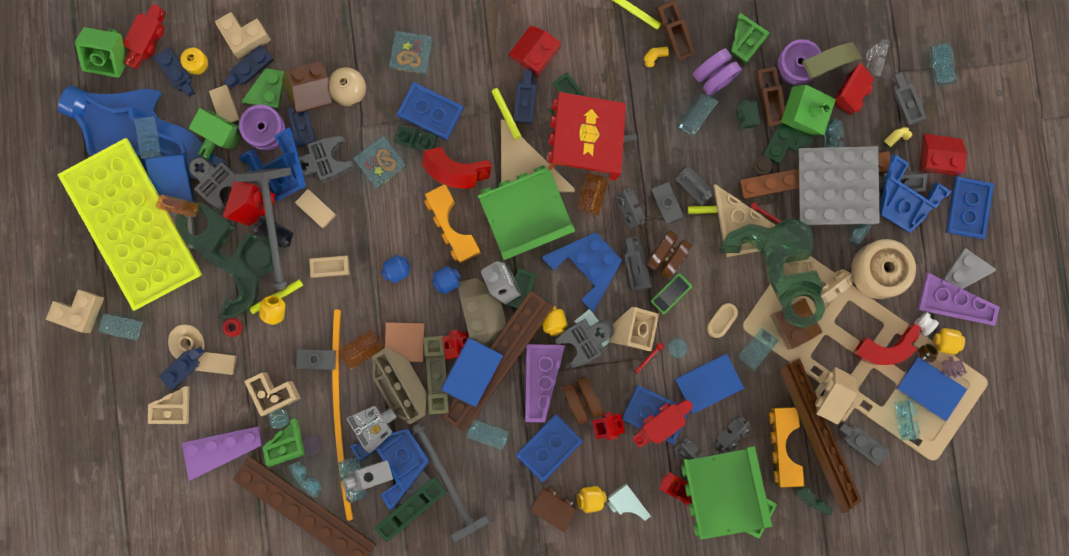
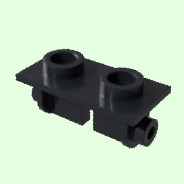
(283, 235)

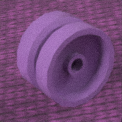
(787, 63)
(717, 72)
(252, 122)

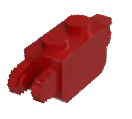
(144, 36)
(663, 424)

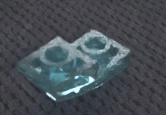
(942, 64)
(148, 137)
(859, 234)
(120, 327)
(344, 468)
(310, 485)

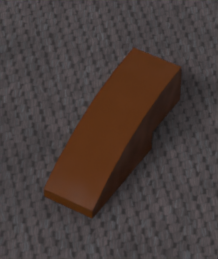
(675, 30)
(770, 95)

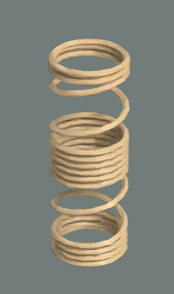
(793, 268)

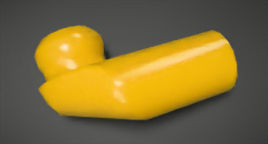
(653, 54)

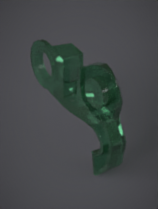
(782, 244)
(251, 248)

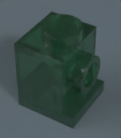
(748, 114)

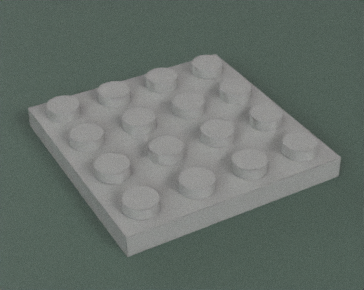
(839, 185)

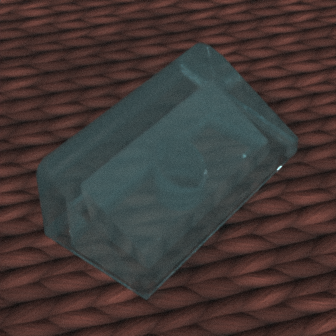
(758, 349)

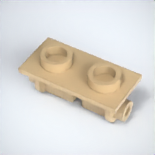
(840, 280)

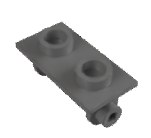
(694, 185)
(626, 200)
(739, 431)
(687, 450)

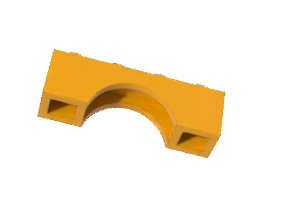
(463, 245)
(783, 422)

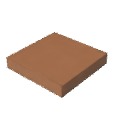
(406, 340)

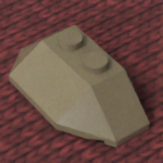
(481, 312)
(399, 385)

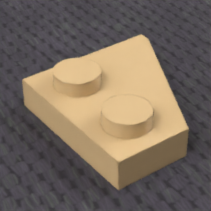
(171, 408)

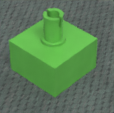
(101, 52)
(808, 110)
(215, 131)

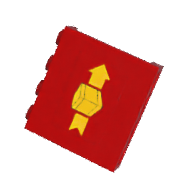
(587, 134)

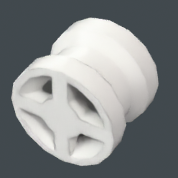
(926, 323)

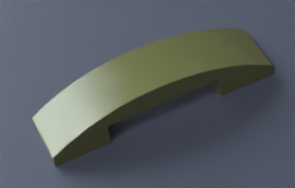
(832, 59)
(436, 375)

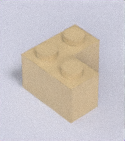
(242, 39)
(80, 315)
(839, 394)
(269, 398)

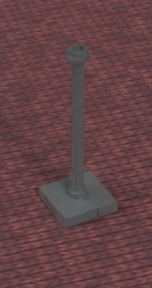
(263, 177)
(470, 524)

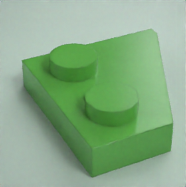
(747, 38)
(266, 90)
(284, 446)

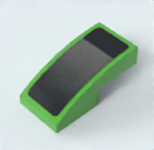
(671, 293)

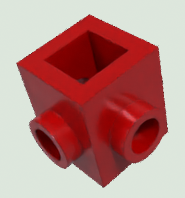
(454, 343)
(608, 426)

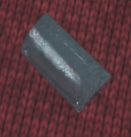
(697, 114)

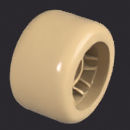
(869, 271)

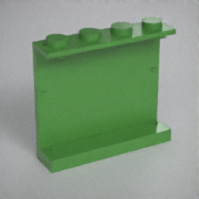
(526, 212)
(726, 494)

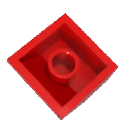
(535, 50)
(853, 90)
(943, 155)
(245, 203)

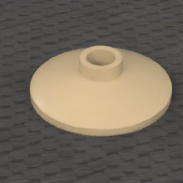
(179, 338)

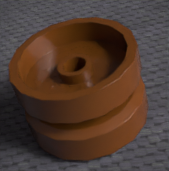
(670, 255)
(582, 400)

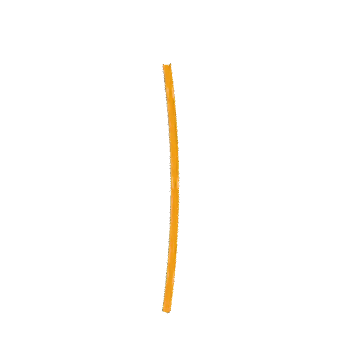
(336, 406)

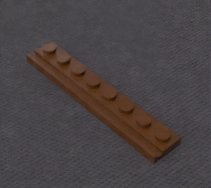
(510, 344)
(820, 436)
(302, 510)

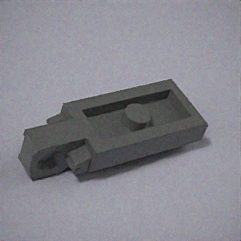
(907, 100)
(915, 180)
(636, 265)
(863, 443)

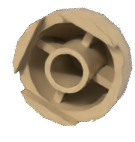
(347, 93)

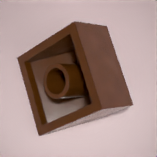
(307, 87)
(793, 335)
(553, 508)

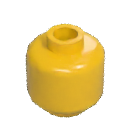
(194, 61)
(272, 310)
(555, 322)
(949, 341)
(591, 499)

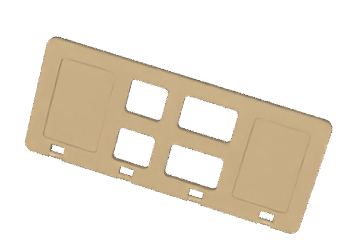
(934, 431)

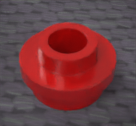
(226, 327)

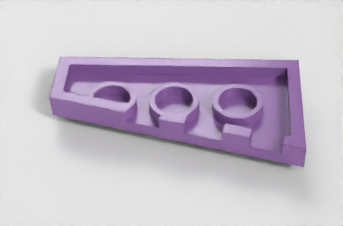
(949, 300)
(541, 375)
(214, 451)

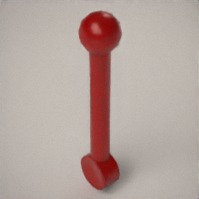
(755, 206)
(660, 346)

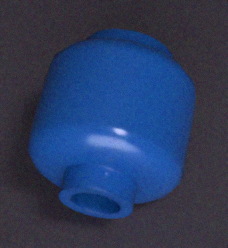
(395, 269)
(445, 280)

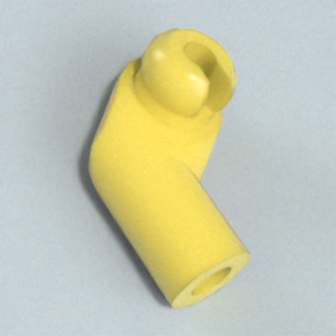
(897, 134)

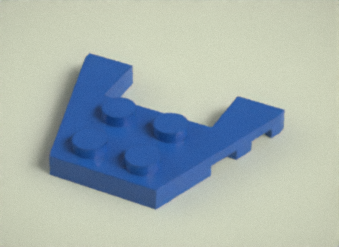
(282, 185)
(902, 204)
(593, 259)
(404, 459)

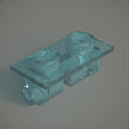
(833, 132)
(907, 427)
(488, 434)

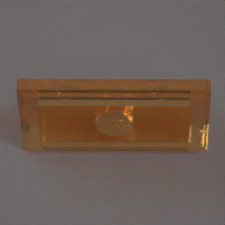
(592, 194)
(177, 206)
(361, 349)

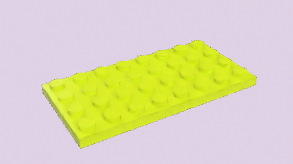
(126, 225)

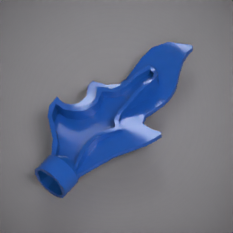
(111, 118)

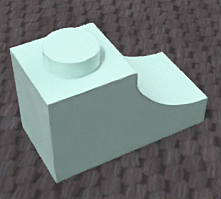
(625, 501)

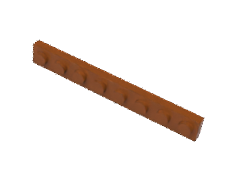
(787, 180)

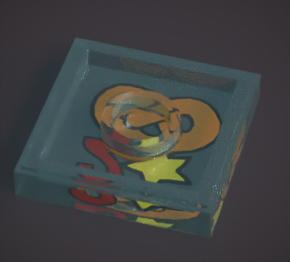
(411, 52)
(380, 162)

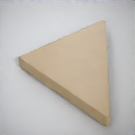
(521, 158)
(734, 215)

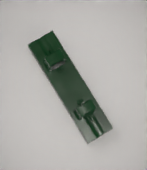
(410, 509)

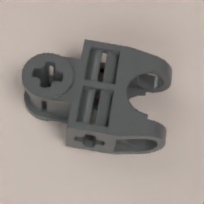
(315, 163)
(206, 177)
(586, 340)

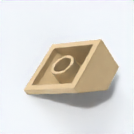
(635, 329)

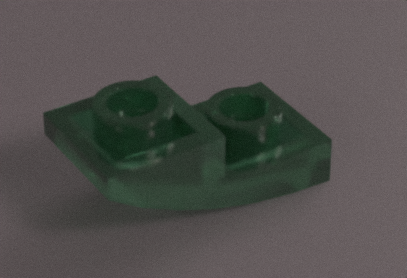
(414, 139)
(807, 497)

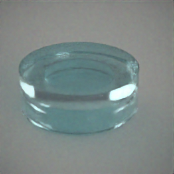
(677, 348)
(279, 419)

